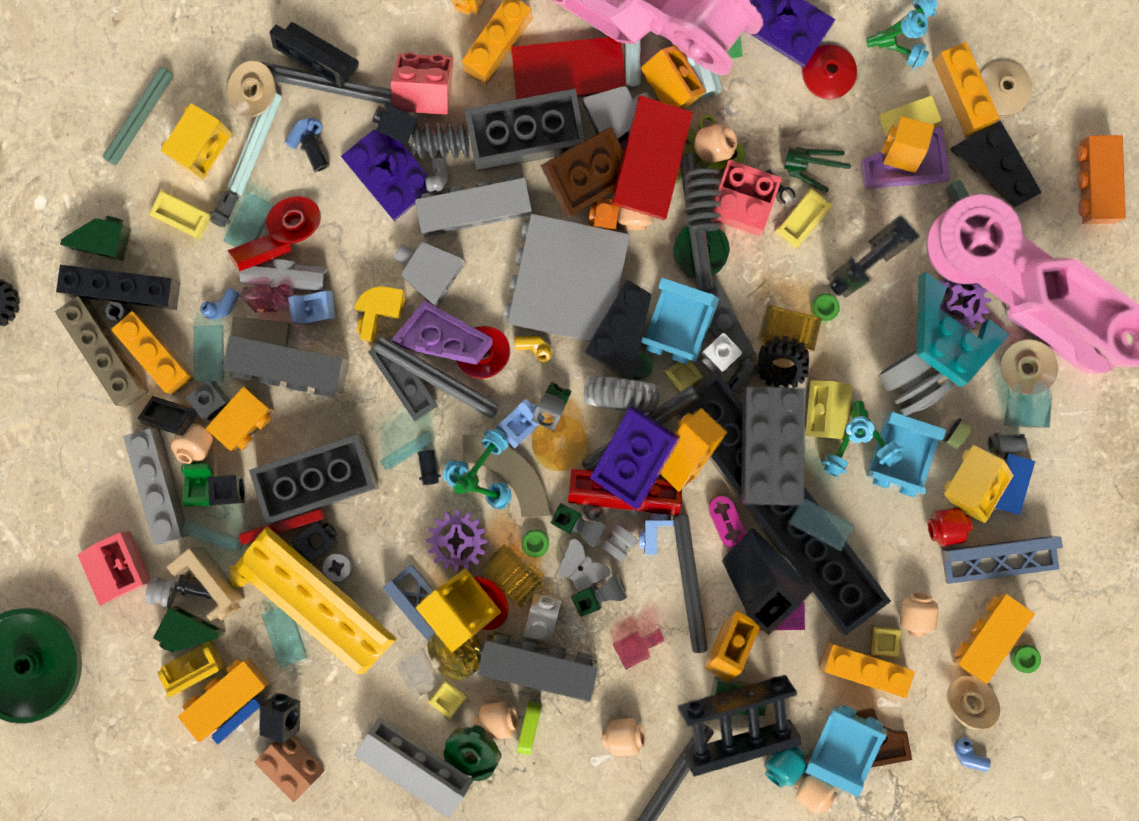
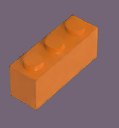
(1101, 179)

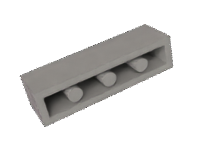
(474, 206)
(156, 485)
(413, 767)

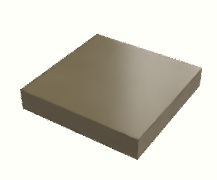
(261, 330)

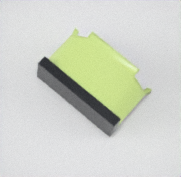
(958, 434)

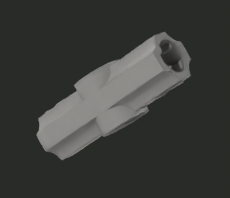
(286, 272)

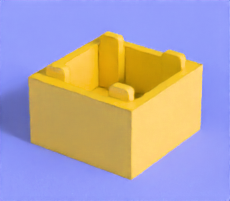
(196, 141)
(978, 483)
(458, 610)

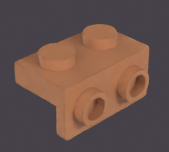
(289, 767)

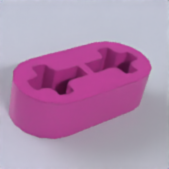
(720, 524)

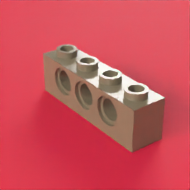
(101, 351)

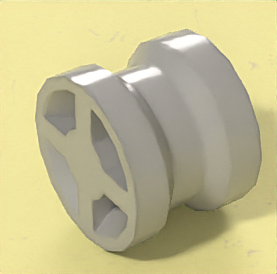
(343, 565)
(160, 592)

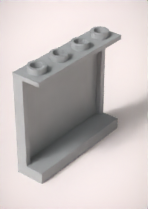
(565, 277)

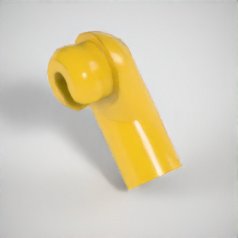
(536, 345)

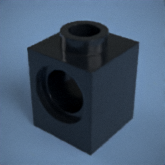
(394, 122)
(226, 490)
(303, 544)
(279, 718)

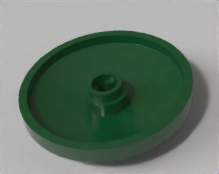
(36, 665)

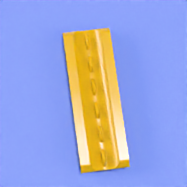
(314, 602)

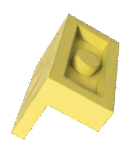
(828, 409)

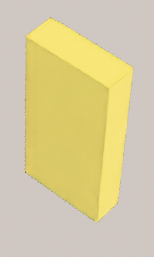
(920, 110)
(180, 214)
(803, 218)

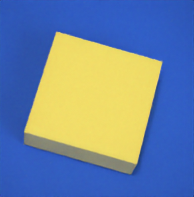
(683, 375)
(885, 641)
(447, 699)

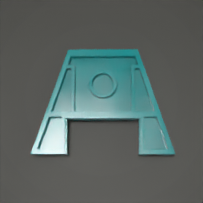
(946, 342)

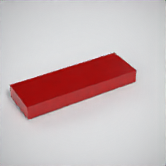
(285, 525)

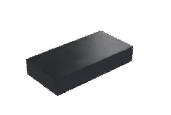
(167, 415)

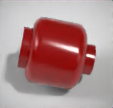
(949, 526)

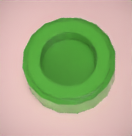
(826, 307)
(535, 543)
(1025, 658)

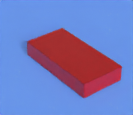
(257, 252)

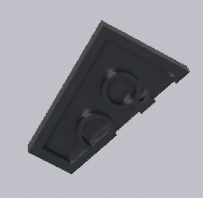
(1000, 163)
(621, 331)

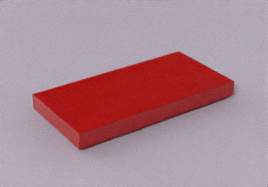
(581, 65)
(652, 158)

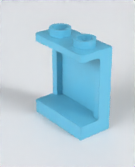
(680, 321)
(919, 446)
(846, 749)

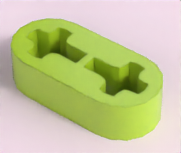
(529, 727)

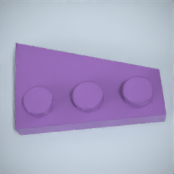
(931, 170)
(442, 335)

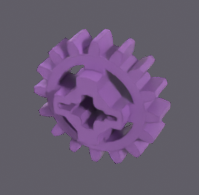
(964, 312)
(444, 540)

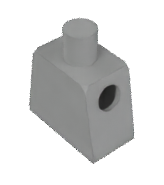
(612, 109)
(429, 270)

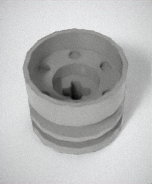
(916, 383)

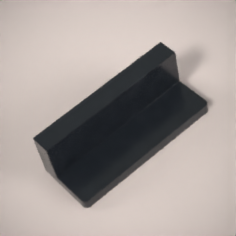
(314, 53)

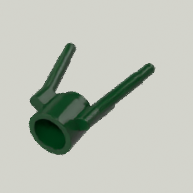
(798, 160)

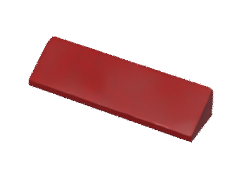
(661, 498)

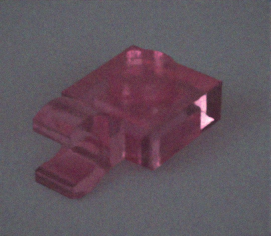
(262, 299)
(634, 649)

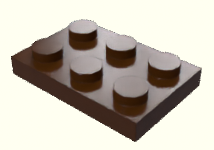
(585, 171)

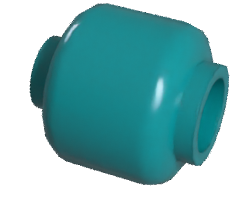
(785, 767)

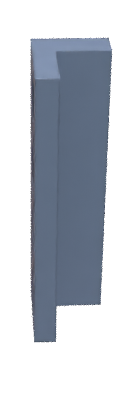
(1002, 549)
(407, 605)

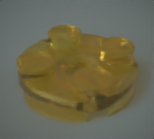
(562, 459)
(455, 666)

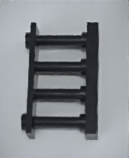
(885, 245)
(747, 745)

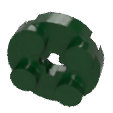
(718, 251)
(479, 743)

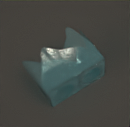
(1030, 409)

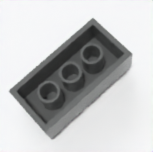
(524, 129)
(279, 363)
(773, 446)
(314, 479)
(539, 667)

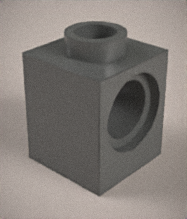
(208, 400)

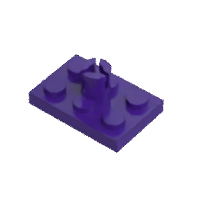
(792, 27)
(387, 172)
(635, 457)

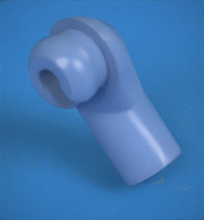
(302, 129)
(220, 308)
(967, 756)

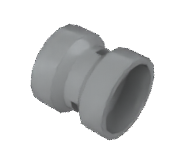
(619, 542)

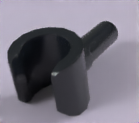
(781, 189)

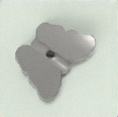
(591, 572)

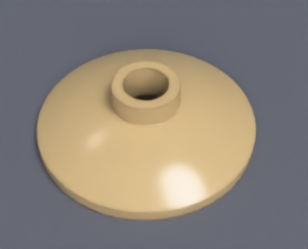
(242, 88)
(1007, 101)
(1031, 353)
(983, 703)

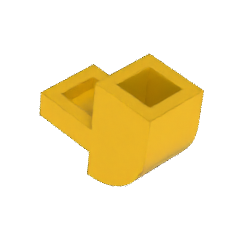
(378, 303)

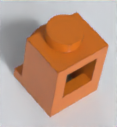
(603, 214)

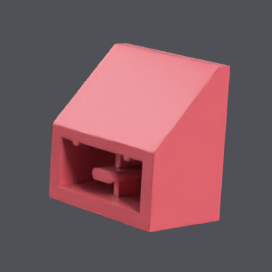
(422, 83)
(746, 197)
(114, 567)

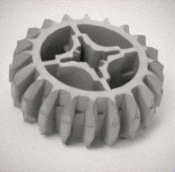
(621, 394)

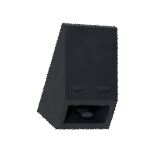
(765, 581)

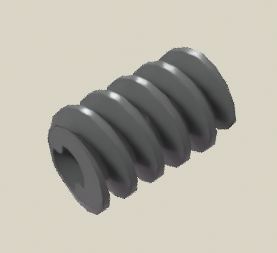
(440, 141)
(701, 200)

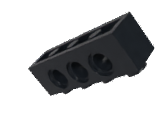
(118, 287)

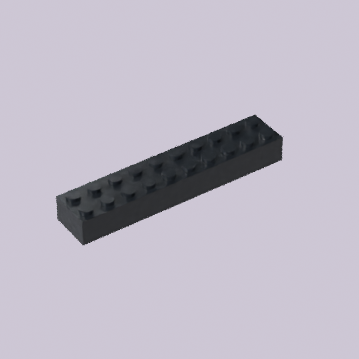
(840, 579)

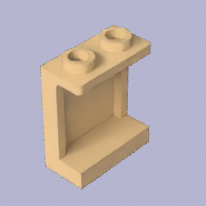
(212, 578)

